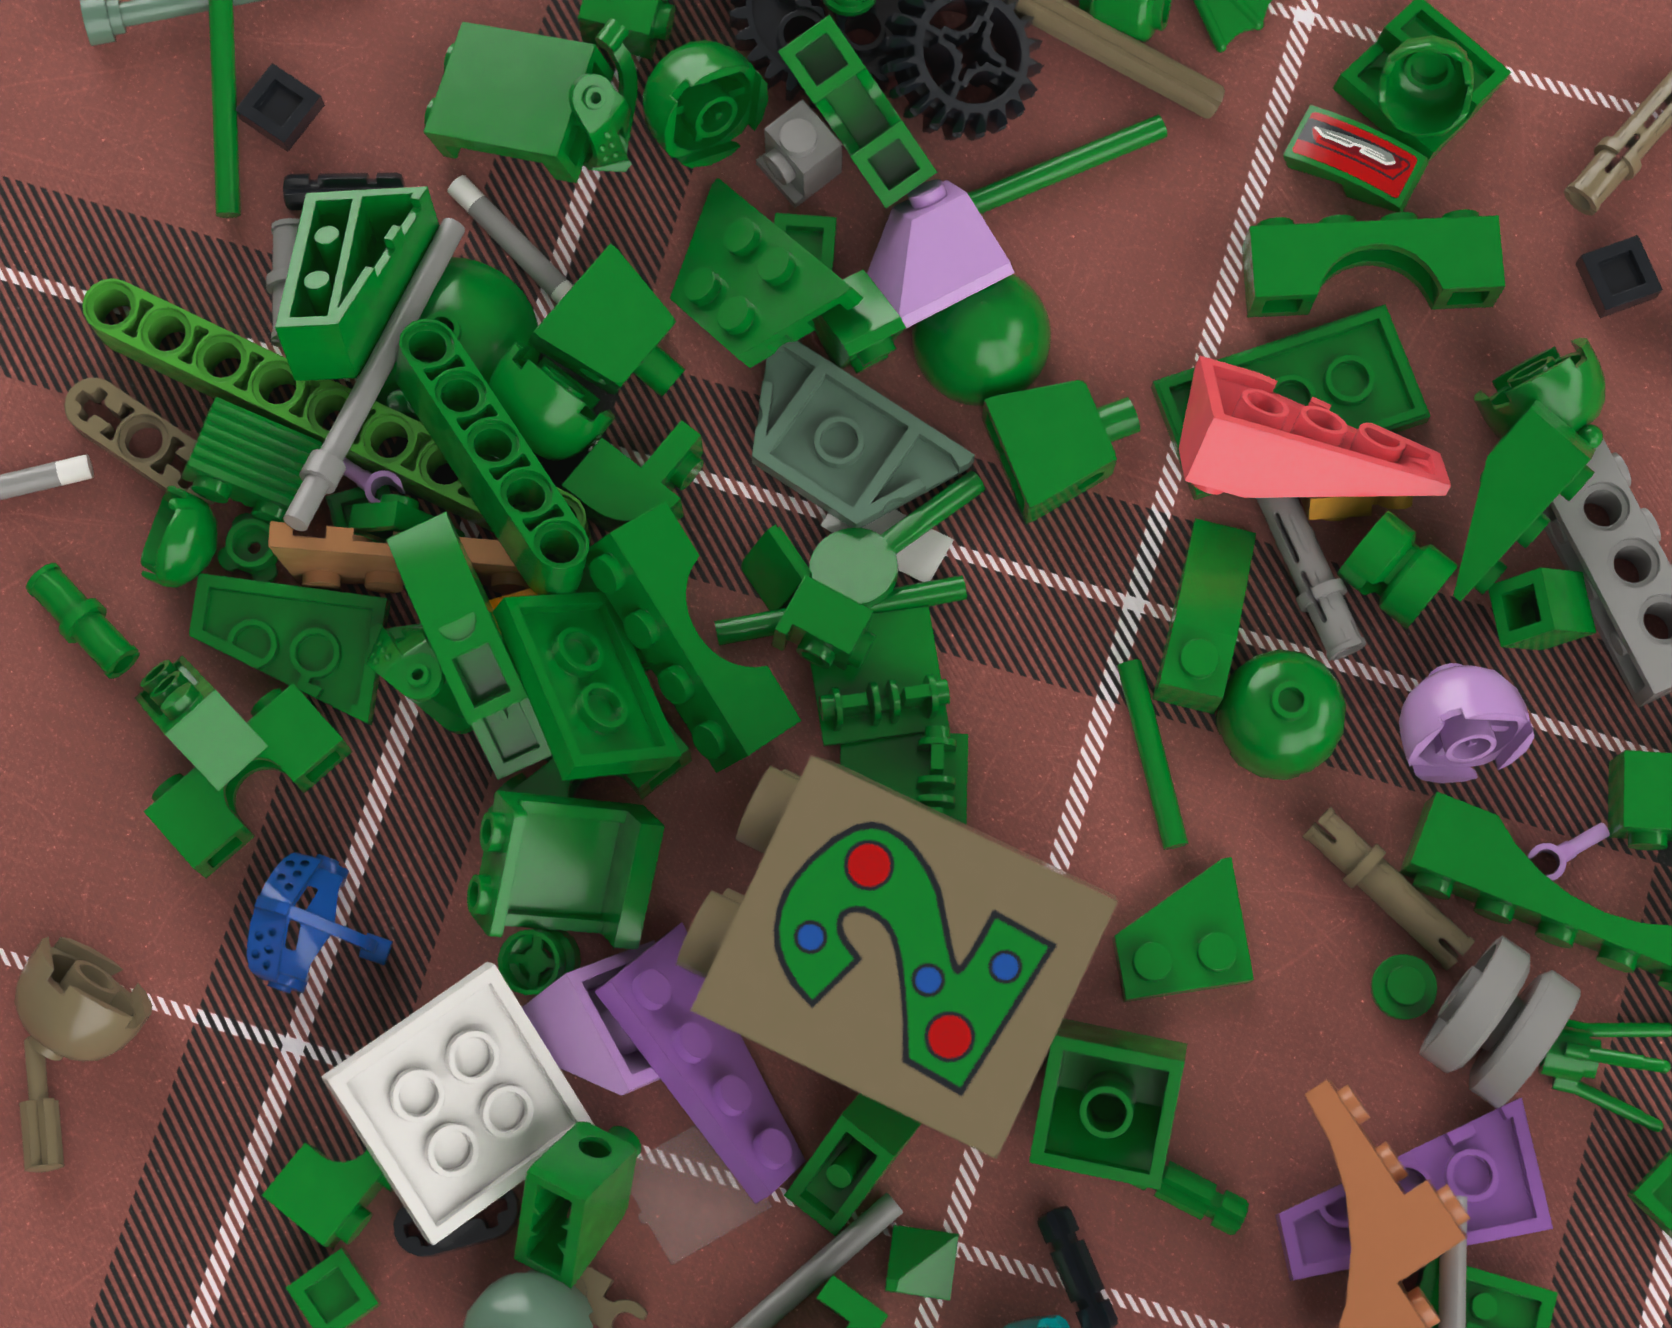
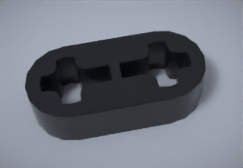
(467, 1235)

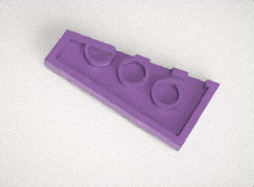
(703, 1066)
(1483, 1160)

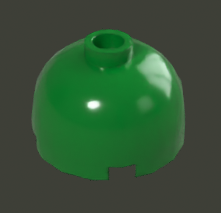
(702, 101)
(1566, 385)
(548, 405)
(1281, 714)

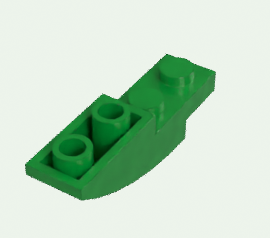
(468, 643)

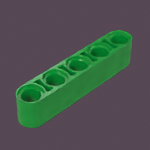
(490, 431)

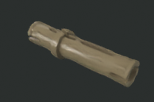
(1593, 183)
(1388, 888)

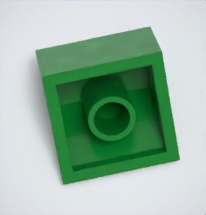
(1108, 1103)

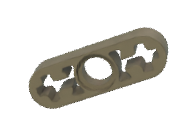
(100, 431)

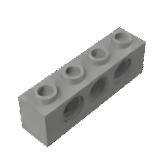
(1615, 603)

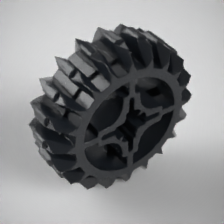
(1003, 71)

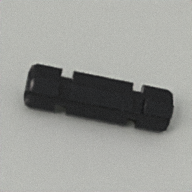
(297, 185)
(1076, 1269)

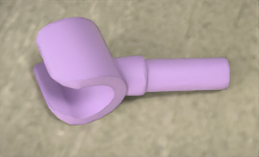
(371, 482)
(1569, 849)

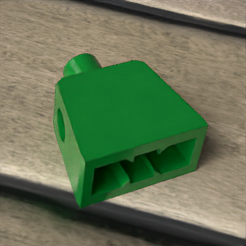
(610, 328)
(1055, 442)
(580, 1173)

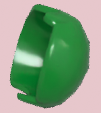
(1426, 86)
(179, 539)

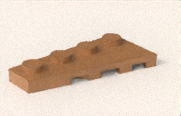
(358, 560)

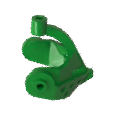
(604, 111)
(409, 664)

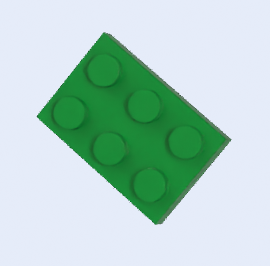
(586, 685)

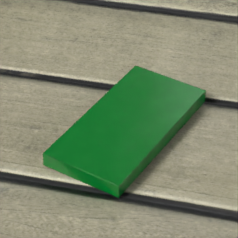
(1346, 363)

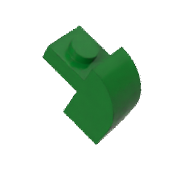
(620, 490)

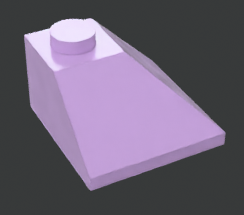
(935, 252)
(583, 1031)

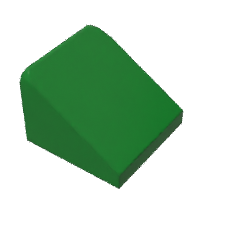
(775, 568)

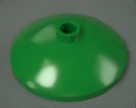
(485, 315)

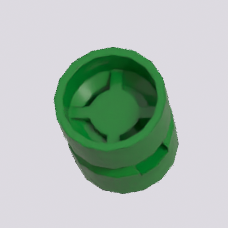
(1397, 569)

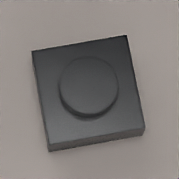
(280, 107)
(1618, 276)

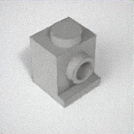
(800, 154)

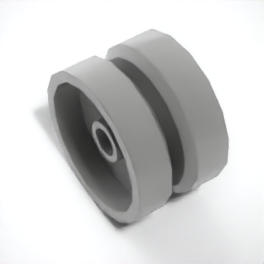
(1508, 1027)

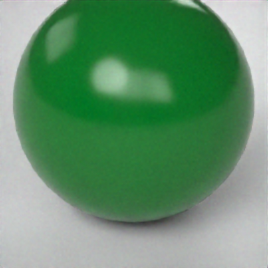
(985, 343)

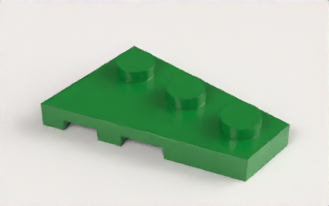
(295, 636)

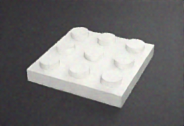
(457, 1101)

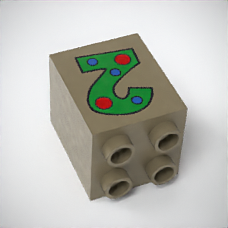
(895, 950)

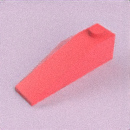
(1266, 446)

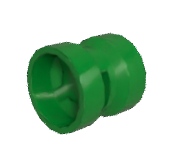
(525, 960)

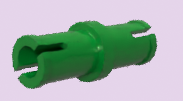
(82, 620)

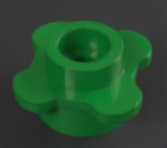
(236, 553)

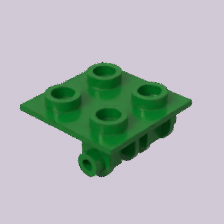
(893, 690)
(920, 766)

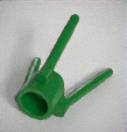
(1578, 1056)

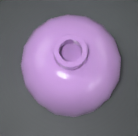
(1462, 721)

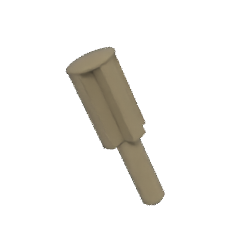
(40, 1118)

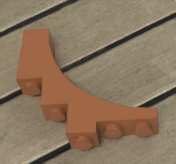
(1388, 1228)

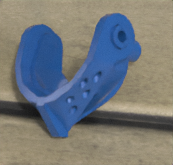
(276, 907)

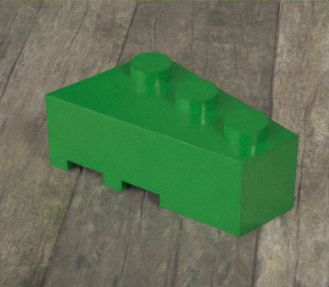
(349, 275)

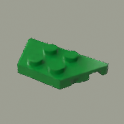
(753, 280)

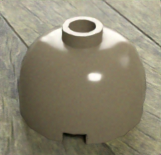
(75, 1004)

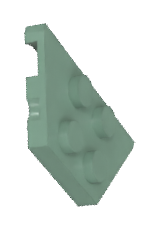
(845, 440)

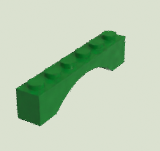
(1475, 858)

